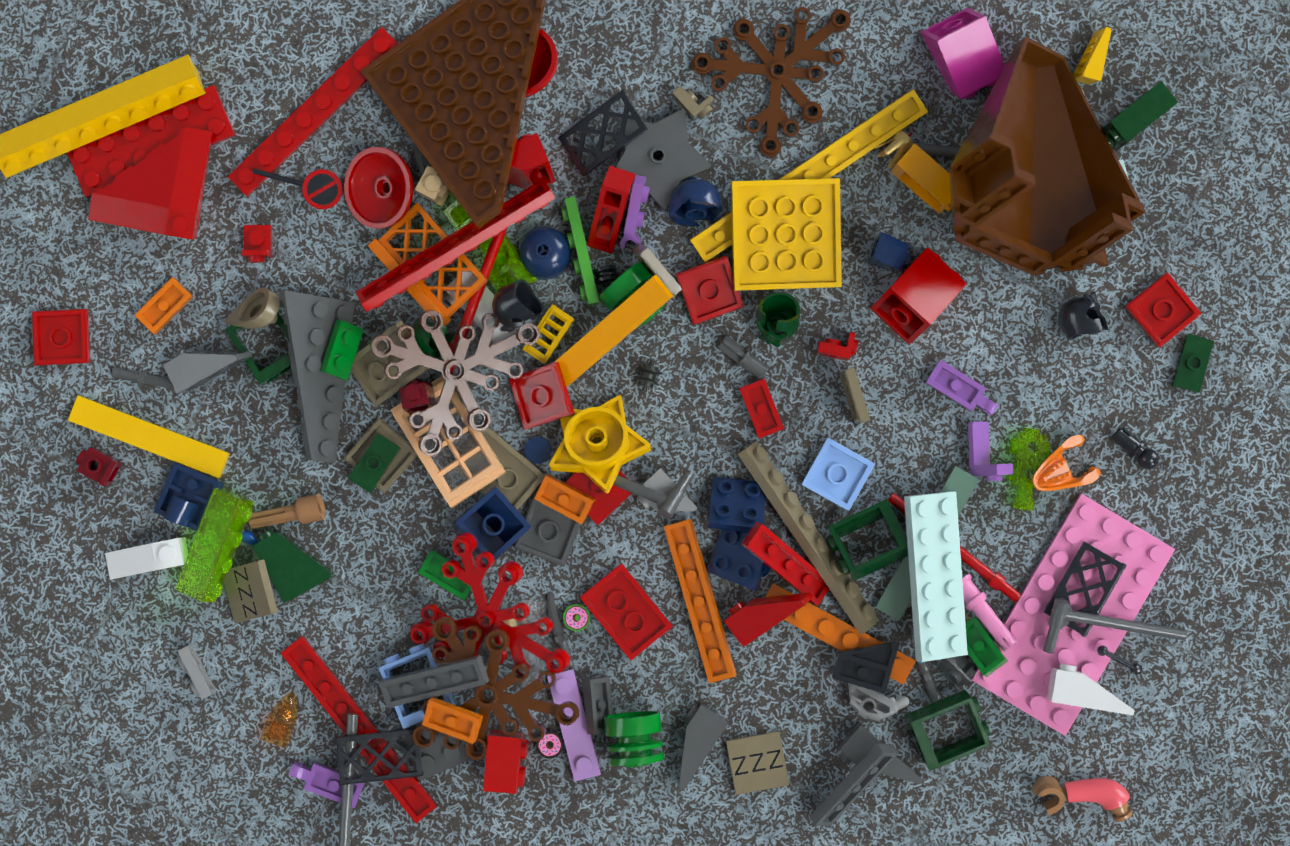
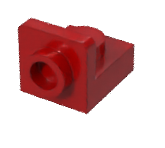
(257, 243)
(833, 348)

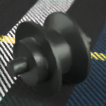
(648, 375)

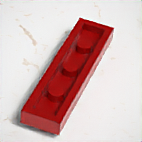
(785, 562)

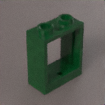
(1139, 115)
(272, 371)
(859, 520)
(956, 750)

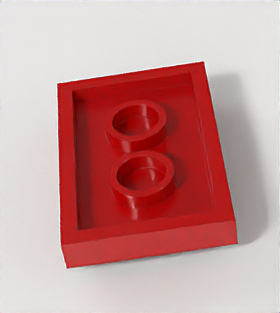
(626, 611)

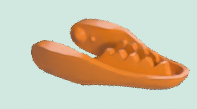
(1055, 473)

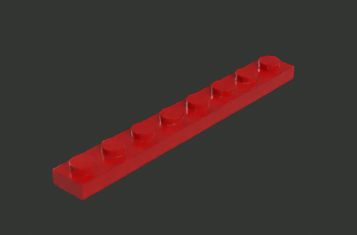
(310, 114)
(453, 246)
(338, 704)

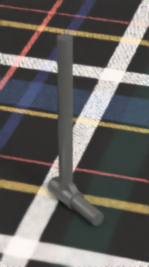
(666, 502)
(1063, 613)

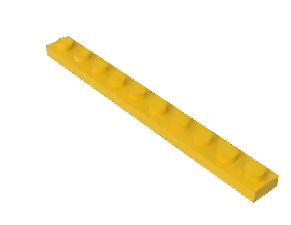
(827, 162)

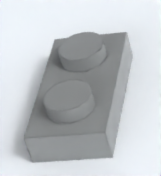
(191, 662)

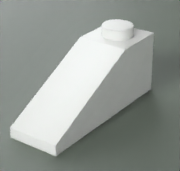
(147, 558)
(1079, 690)

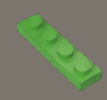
(577, 240)

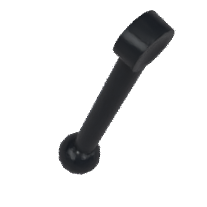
(1134, 668)

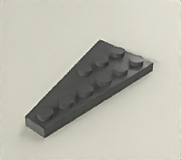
(320, 399)

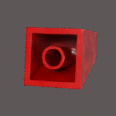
(918, 296)

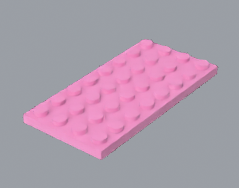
(1027, 673)

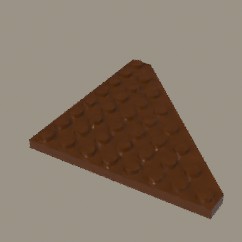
(463, 94)

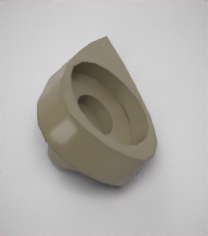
(256, 310)

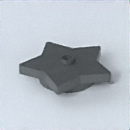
(679, 159)

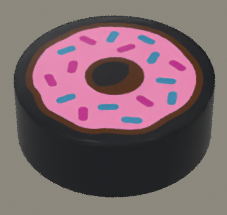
(550, 745)

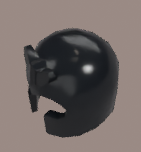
(515, 305)
(1081, 316)

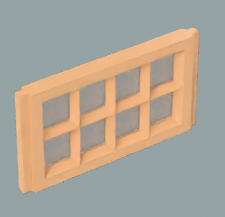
(462, 463)

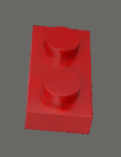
(761, 408)

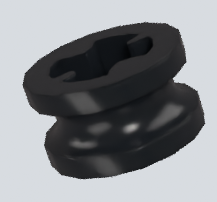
(605, 274)

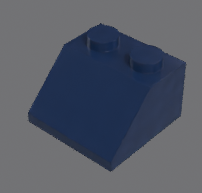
(493, 524)

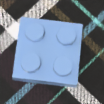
(838, 474)

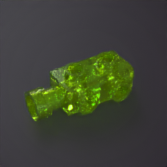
(1024, 460)

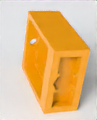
(925, 178)

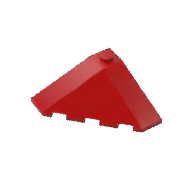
(161, 191)

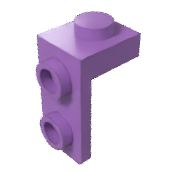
(980, 454)

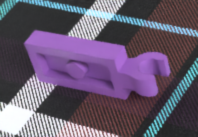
(635, 216)
(960, 388)
(323, 781)

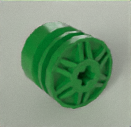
(625, 286)
(634, 738)

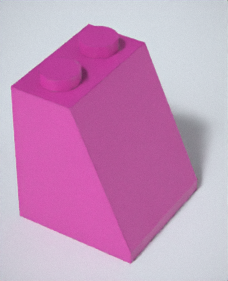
(965, 52)

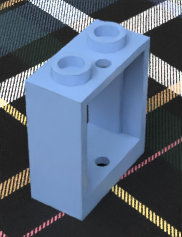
(409, 719)

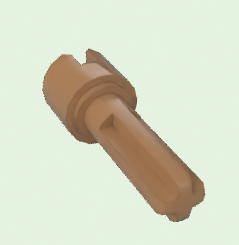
(305, 510)

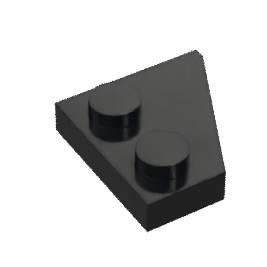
(867, 666)

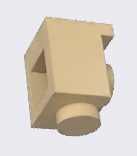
(432, 187)

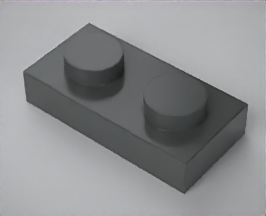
(597, 703)

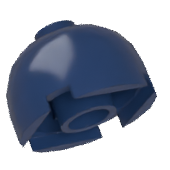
(695, 201)
(557, 257)

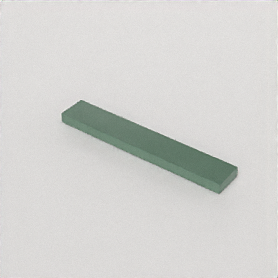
(898, 591)

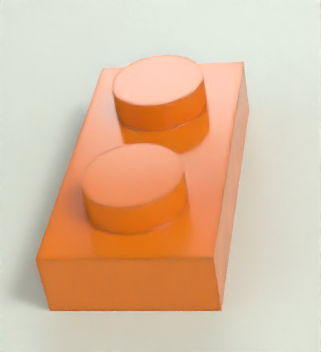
(164, 305)
(564, 498)
(452, 720)

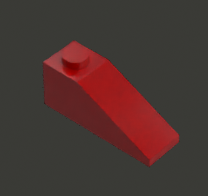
(610, 209)
(761, 614)

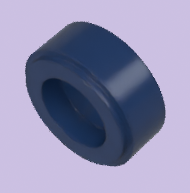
(538, 450)

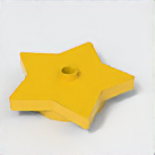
(599, 460)

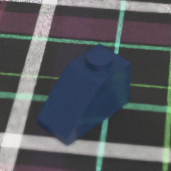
(889, 253)

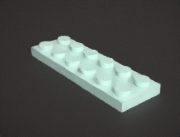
(935, 576)

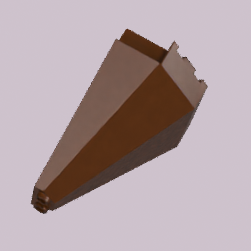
(1039, 172)

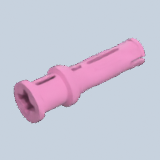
(976, 601)

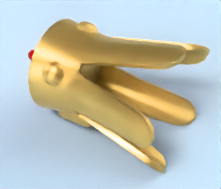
(901, 141)

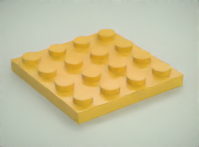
(786, 234)

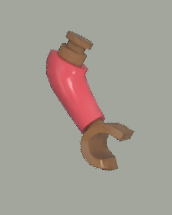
(1103, 791)

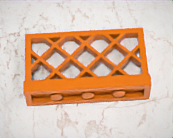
(420, 291)

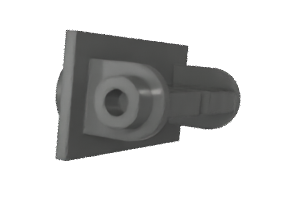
(956, 670)

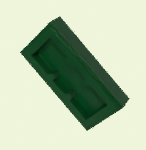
(1192, 363)
(374, 463)

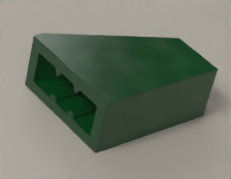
(290, 565)

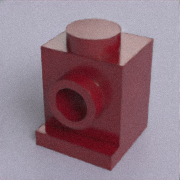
(417, 396)
(107, 467)

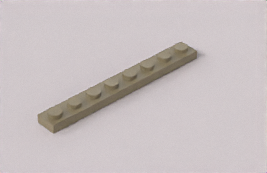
(808, 537)

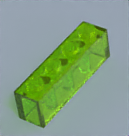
(214, 545)

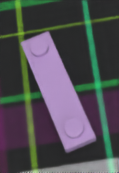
(577, 741)

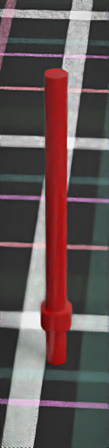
(474, 301)
(995, 580)

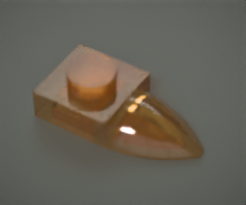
(281, 721)

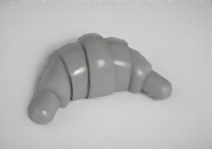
(873, 704)

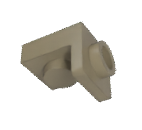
(687, 100)

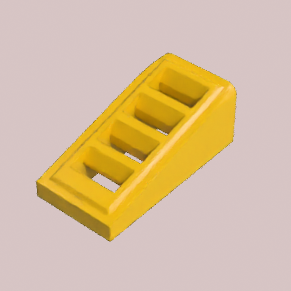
(1093, 59)
(553, 310)

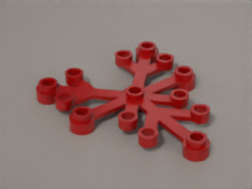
(473, 576)

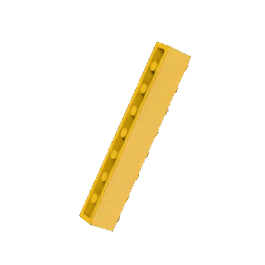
(99, 115)

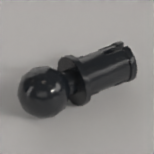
(1146, 457)

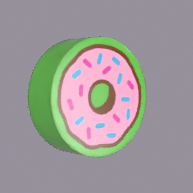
(576, 617)

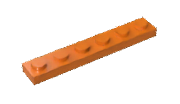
(700, 601)
(839, 633)

